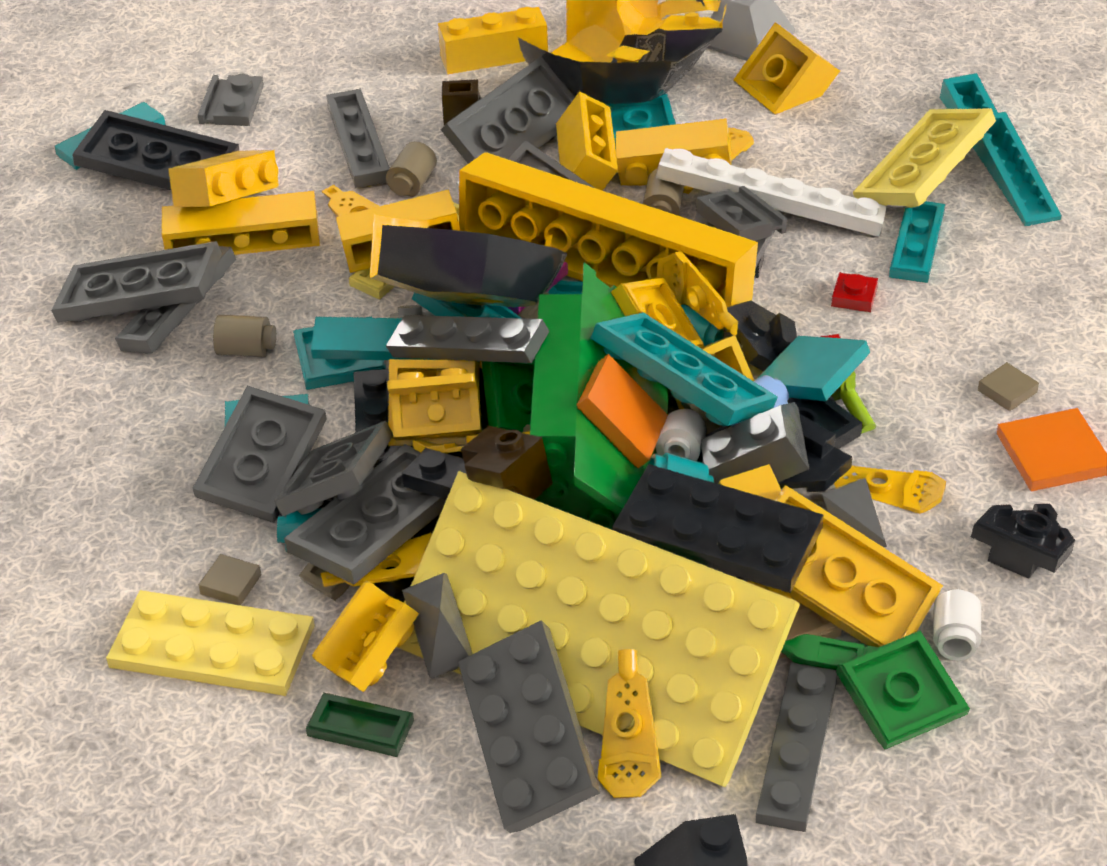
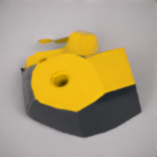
(624, 48)
(462, 264)

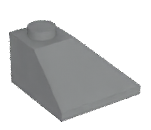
(746, 25)

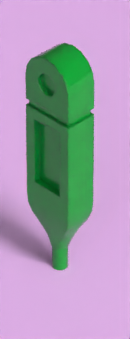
(822, 651)

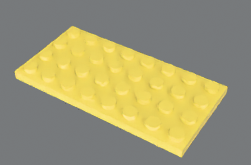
(696, 631)

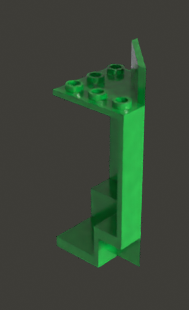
(585, 467)

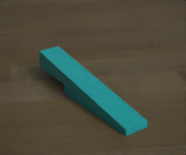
(1003, 153)

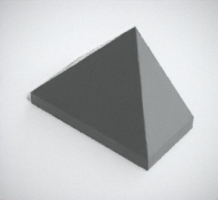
(855, 507)
(438, 625)

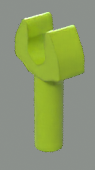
(853, 402)

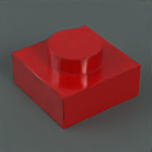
(854, 292)

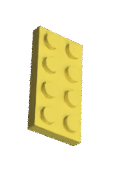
(925, 156)
(211, 642)

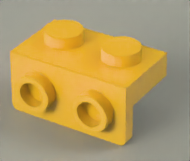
(435, 404)
(365, 636)

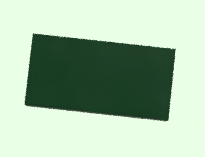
(360, 724)

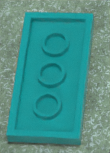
(683, 368)

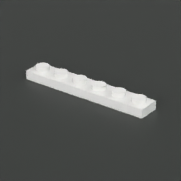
(782, 194)

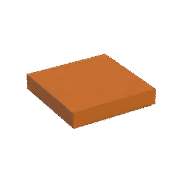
(622, 411)
(1053, 449)

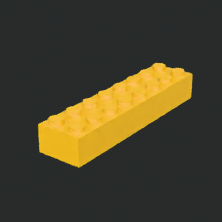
(598, 228)

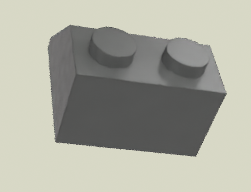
(762, 440)

